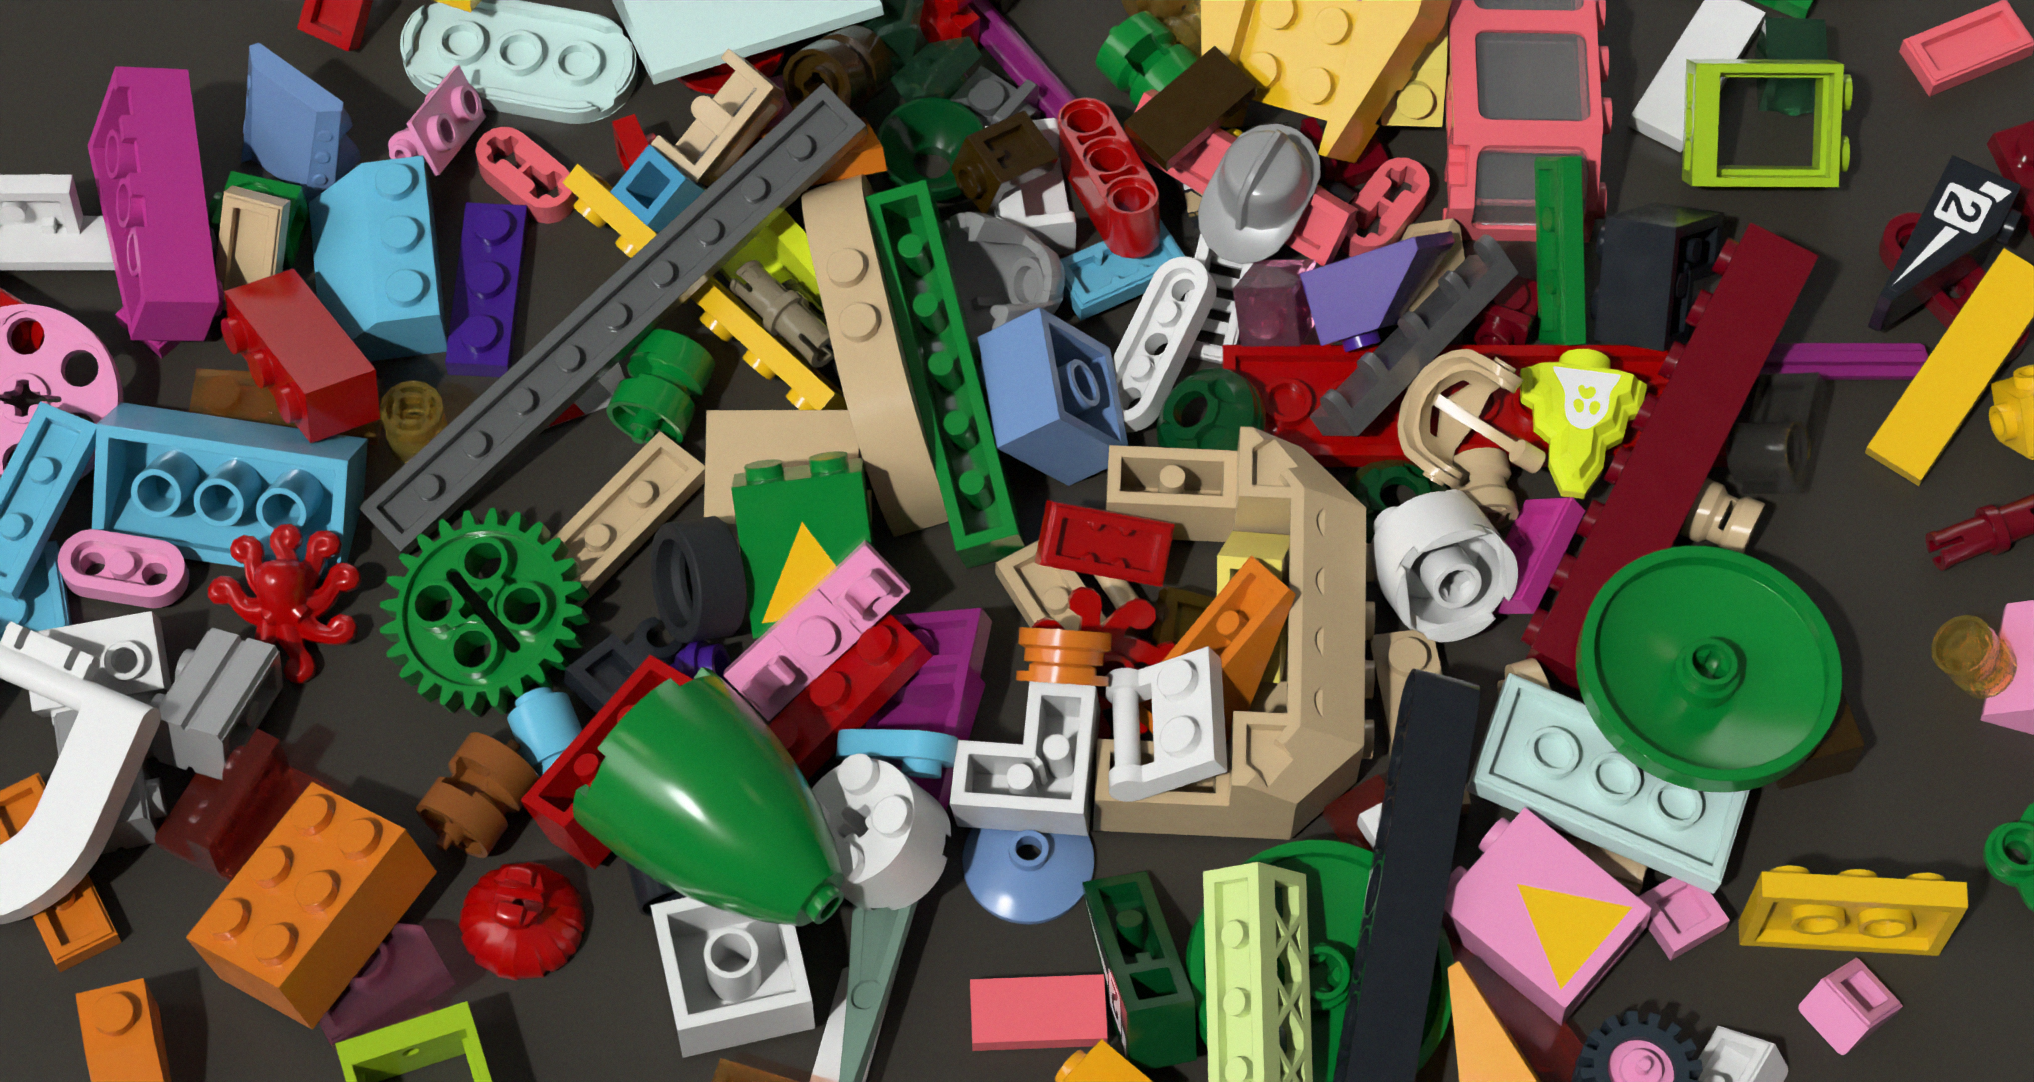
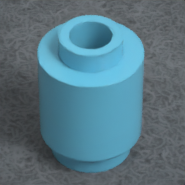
(543, 726)

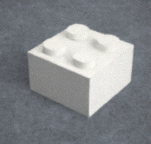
(730, 976)

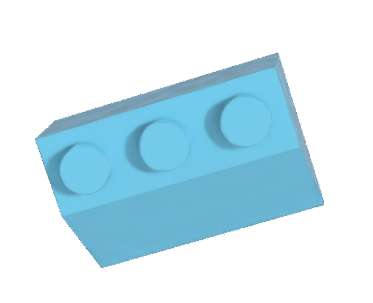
(381, 259)

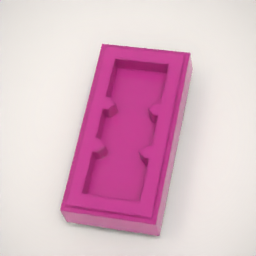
(1539, 543)

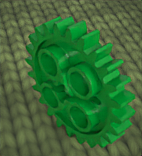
(440, 650)

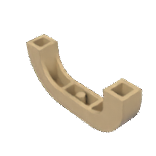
(871, 355)

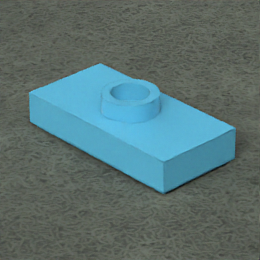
(1102, 279)

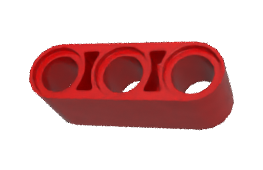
(1109, 177)

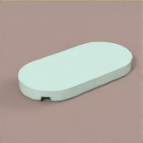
(524, 58)

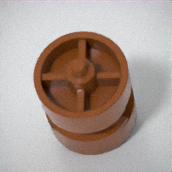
(472, 803)

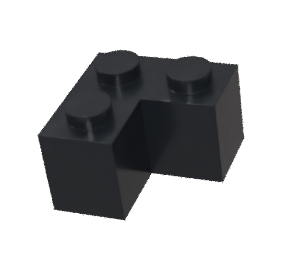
(1650, 272)

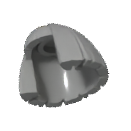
(1001, 271)

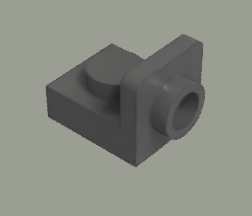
(995, 99)

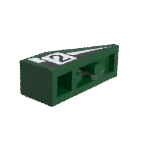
(1141, 972)

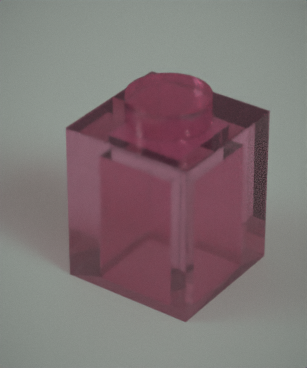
(1273, 304)

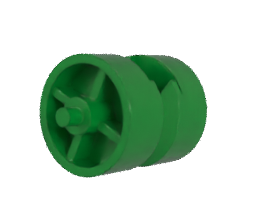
(1142, 56)
(664, 376)

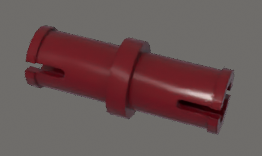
(1989, 530)

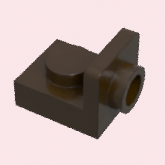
(1001, 160)

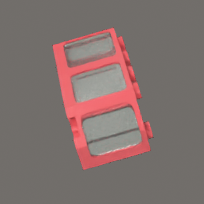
(1519, 90)

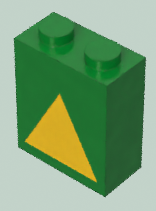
(796, 528)

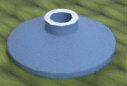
(1021, 888)

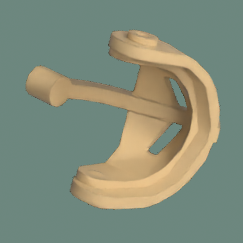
(1457, 414)

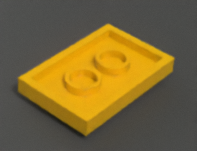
(1852, 911)

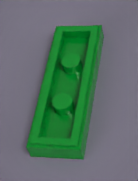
(1560, 250)

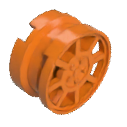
(1063, 656)

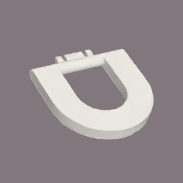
(87, 781)

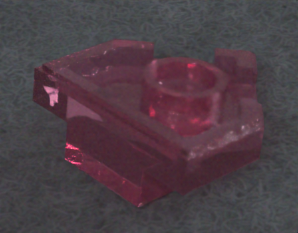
(389, 986)

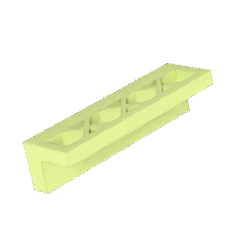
(1242, 981)

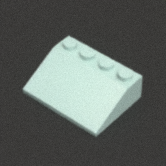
(694, 34)

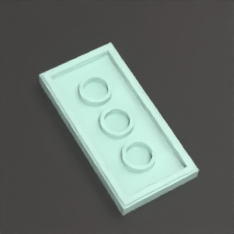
(1560, 766)

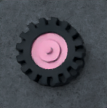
(1636, 1053)

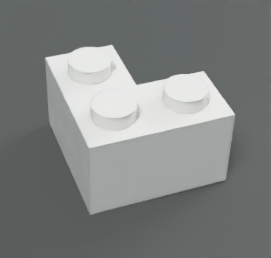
(1039, 783)

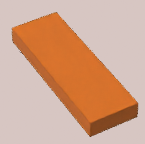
(78, 922)

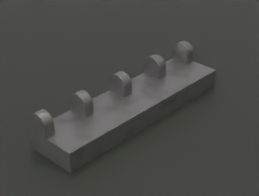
(1415, 342)

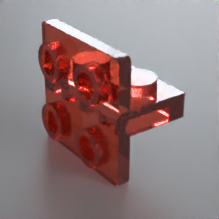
(227, 820)

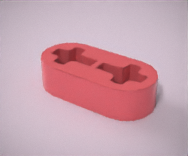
(518, 184)
(1374, 202)

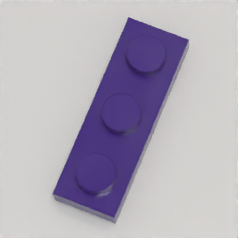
(487, 290)

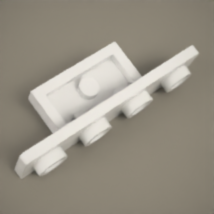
(46, 226)

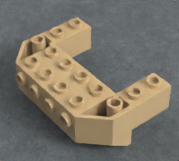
(1310, 730)

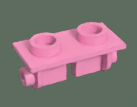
(441, 123)

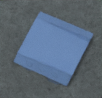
(295, 126)

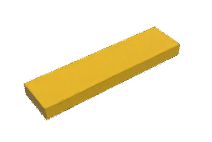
(1957, 370)

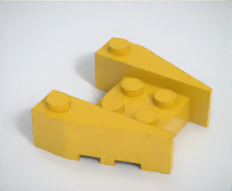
(1324, 57)

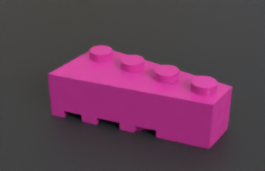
(155, 204)

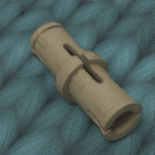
(784, 312)

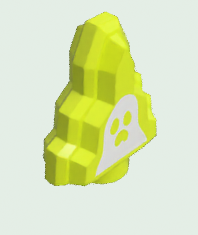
(1580, 413)

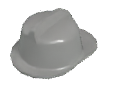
(1258, 193)

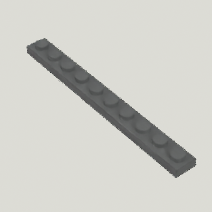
(614, 319)

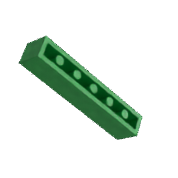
(945, 374)

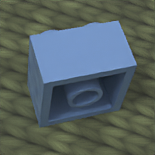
(1051, 395)

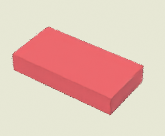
(1967, 47)
(1038, 1012)

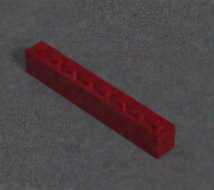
(1678, 434)

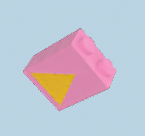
(1542, 914)

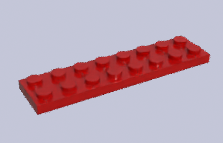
(1298, 376)

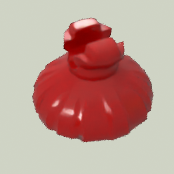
(528, 938)

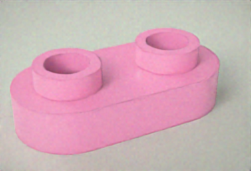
(127, 568)

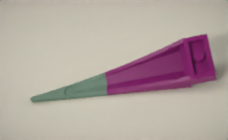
(935, 699)

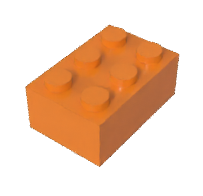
(312, 904)

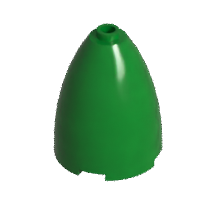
(713, 806)

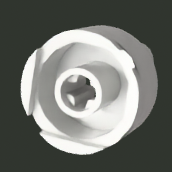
(1442, 565)
(884, 832)

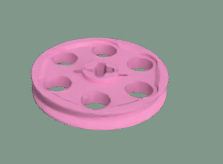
(46, 373)

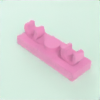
(817, 630)

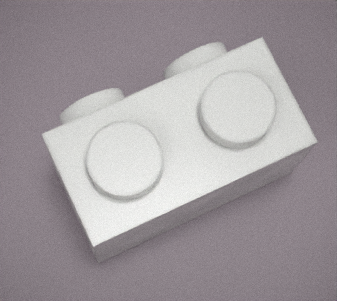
(129, 653)

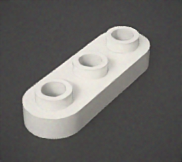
(1158, 321)

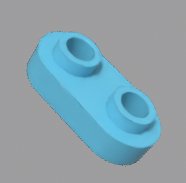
(916, 751)

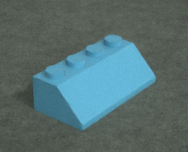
(222, 478)

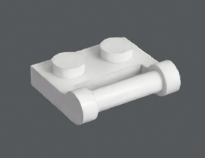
(1185, 724)

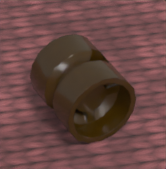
(848, 61)

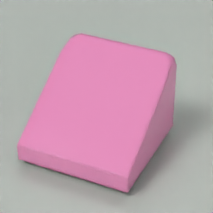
(1849, 1006)

